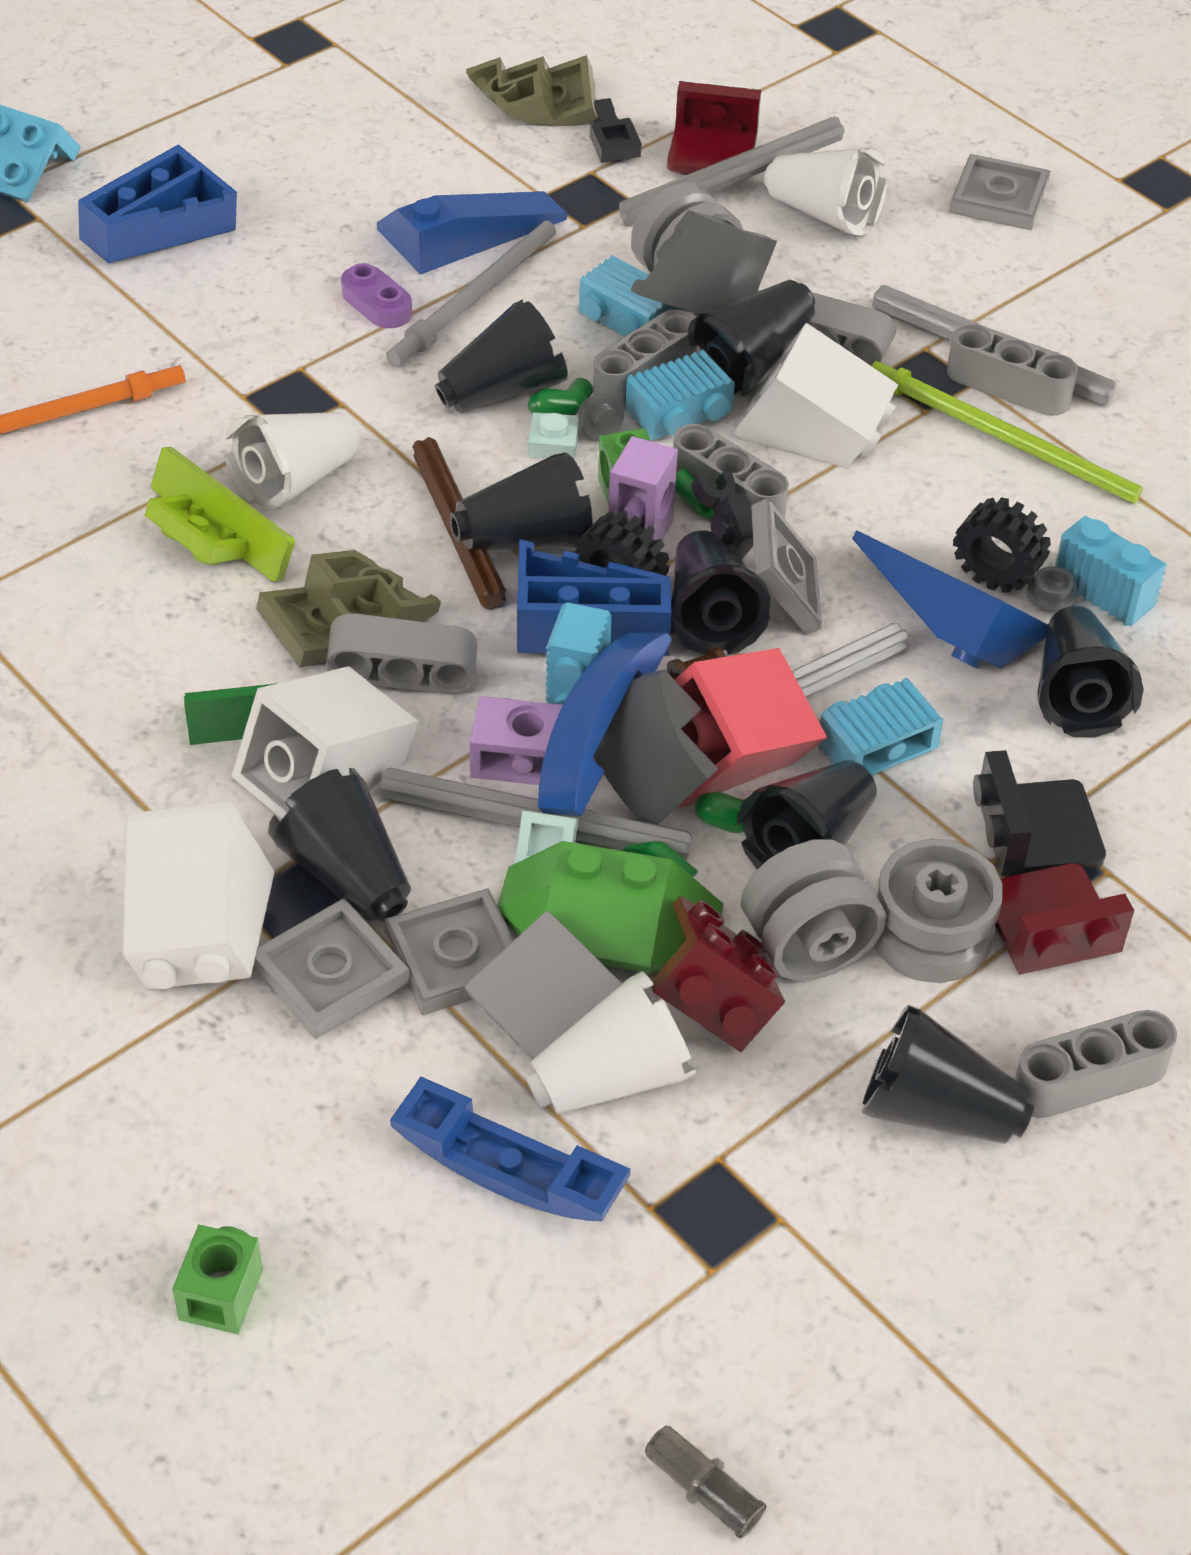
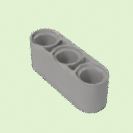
(854, 327)
(648, 346)
(1011, 369)
(709, 453)
(404, 653)
(1096, 1062)

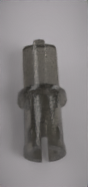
(705, 1481)

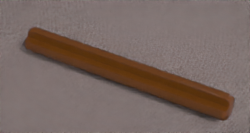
(445, 495)

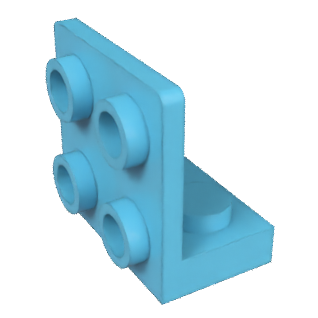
(25, 149)

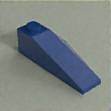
(461, 225)
(956, 611)

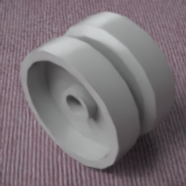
(664, 212)
(813, 910)
(938, 910)

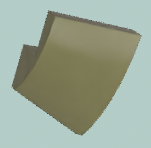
(540, 93)
(334, 587)

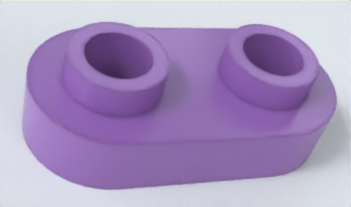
(376, 296)

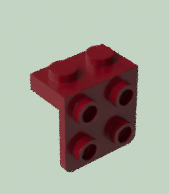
(712, 125)
(1059, 919)
(719, 976)

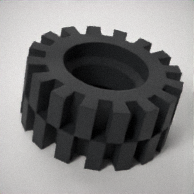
(1011, 528)
(623, 543)

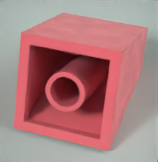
(748, 717)

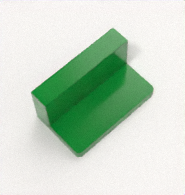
(218, 713)

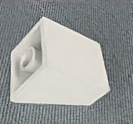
(819, 402)
(318, 727)
(193, 895)

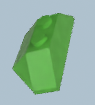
(606, 899)

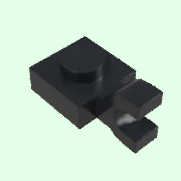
(613, 137)
(731, 512)

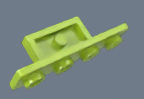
(213, 519)

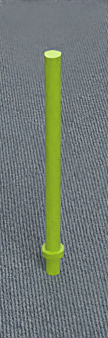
(1010, 434)

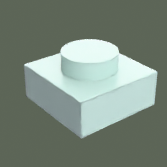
(553, 435)
(542, 831)

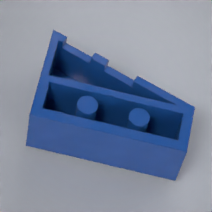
(156, 207)
(546, 581)

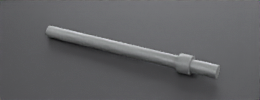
(424, 332)

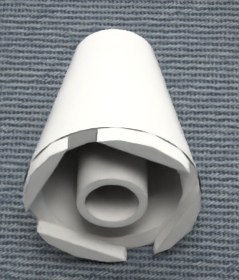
(831, 186)
(287, 453)
(612, 1052)

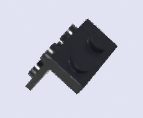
(1037, 821)

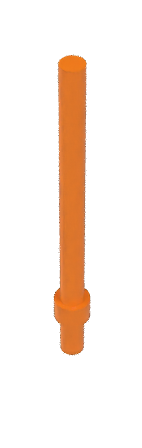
(135, 386)

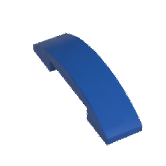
(568, 767)
(507, 1161)

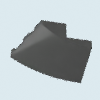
(706, 264)
(647, 752)

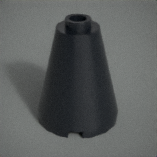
(753, 331)
(503, 362)
(531, 505)
(716, 596)
(1086, 676)
(806, 808)
(343, 843)
(944, 1084)

